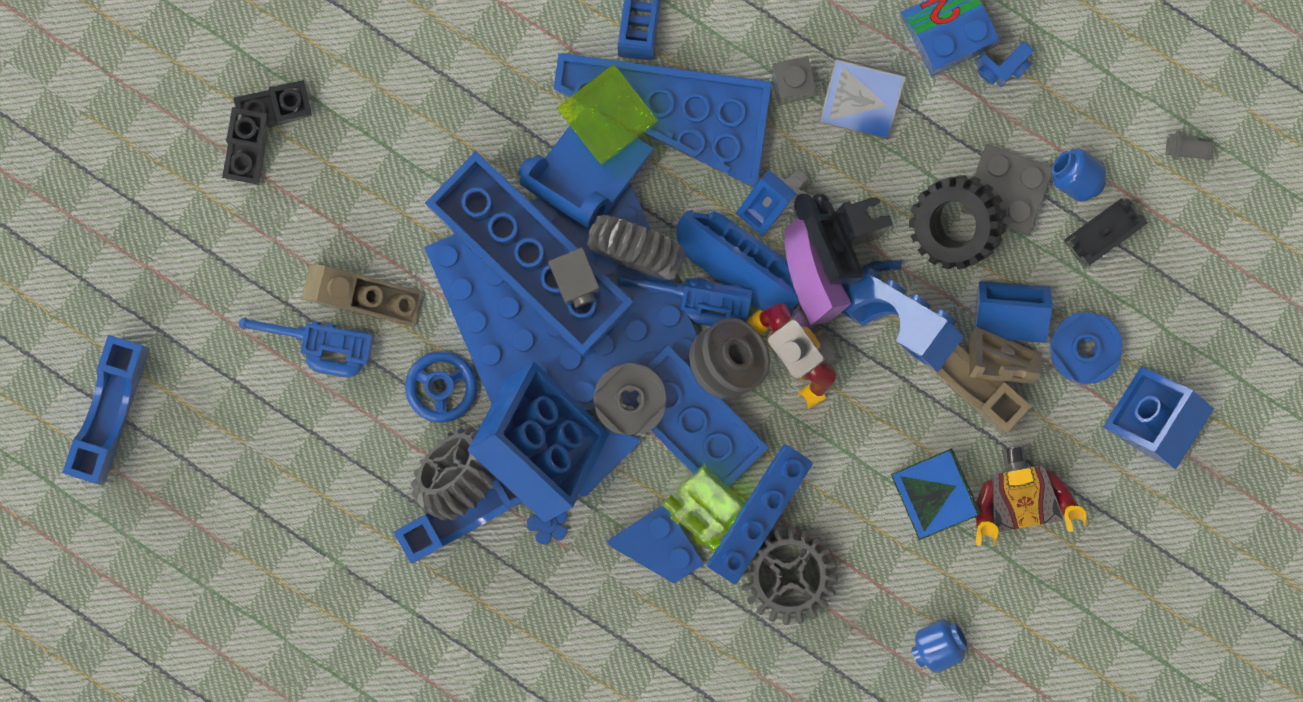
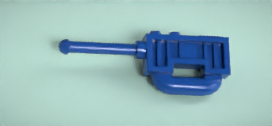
(699, 295)
(320, 338)

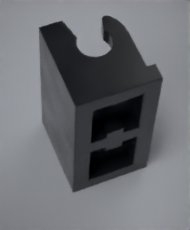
(858, 223)
(1104, 232)

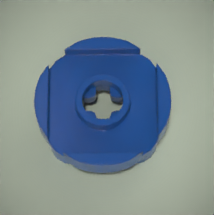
(1106, 352)

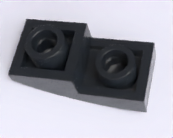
(281, 103)
(245, 145)

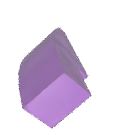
(815, 293)

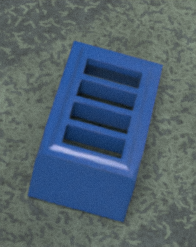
(638, 43)

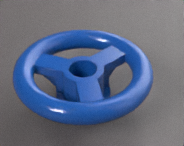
(416, 373)

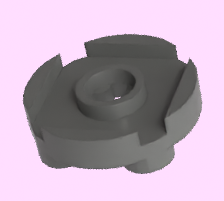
(629, 377)

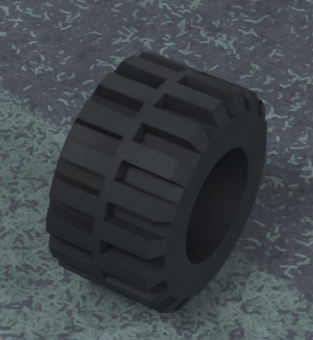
(930, 231)

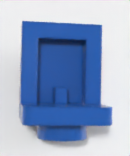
(1014, 65)

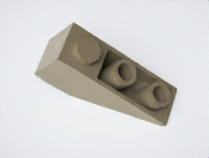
(361, 295)

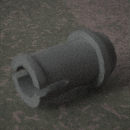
(1189, 146)

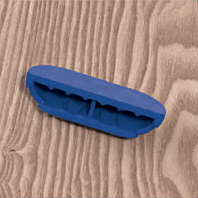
(736, 258)

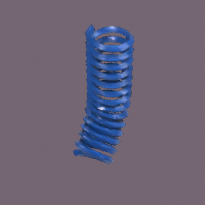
(885, 265)

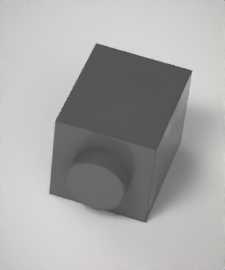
(793, 80)
(574, 278)

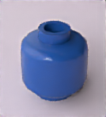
(1079, 174)
(940, 646)

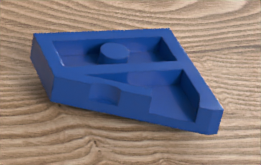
(658, 545)

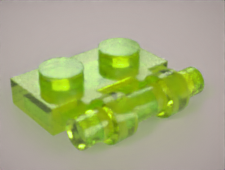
(712, 500)

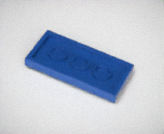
(699, 425)

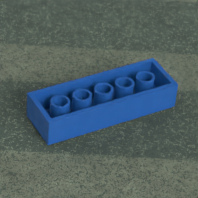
(517, 247)

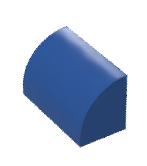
(1014, 311)

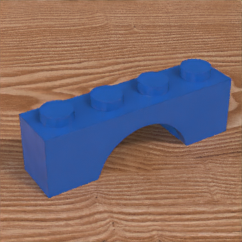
(922, 332)
(113, 396)
(430, 533)

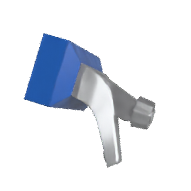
(770, 199)

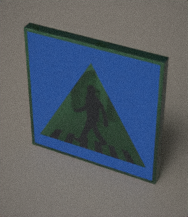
(935, 494)

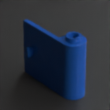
(576, 181)

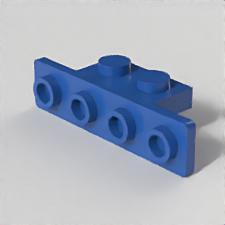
(759, 514)

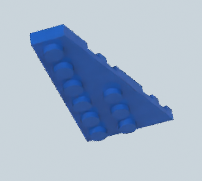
(697, 112)

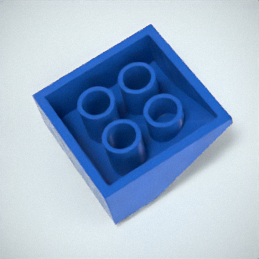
(538, 442)

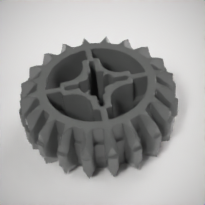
(636, 247)
(451, 477)
(813, 596)

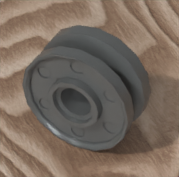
(729, 358)

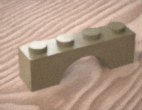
(989, 398)

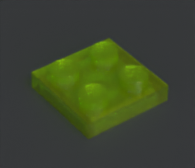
(607, 115)

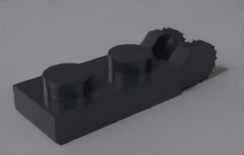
(829, 239)

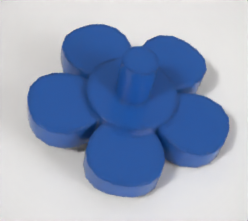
(551, 526)

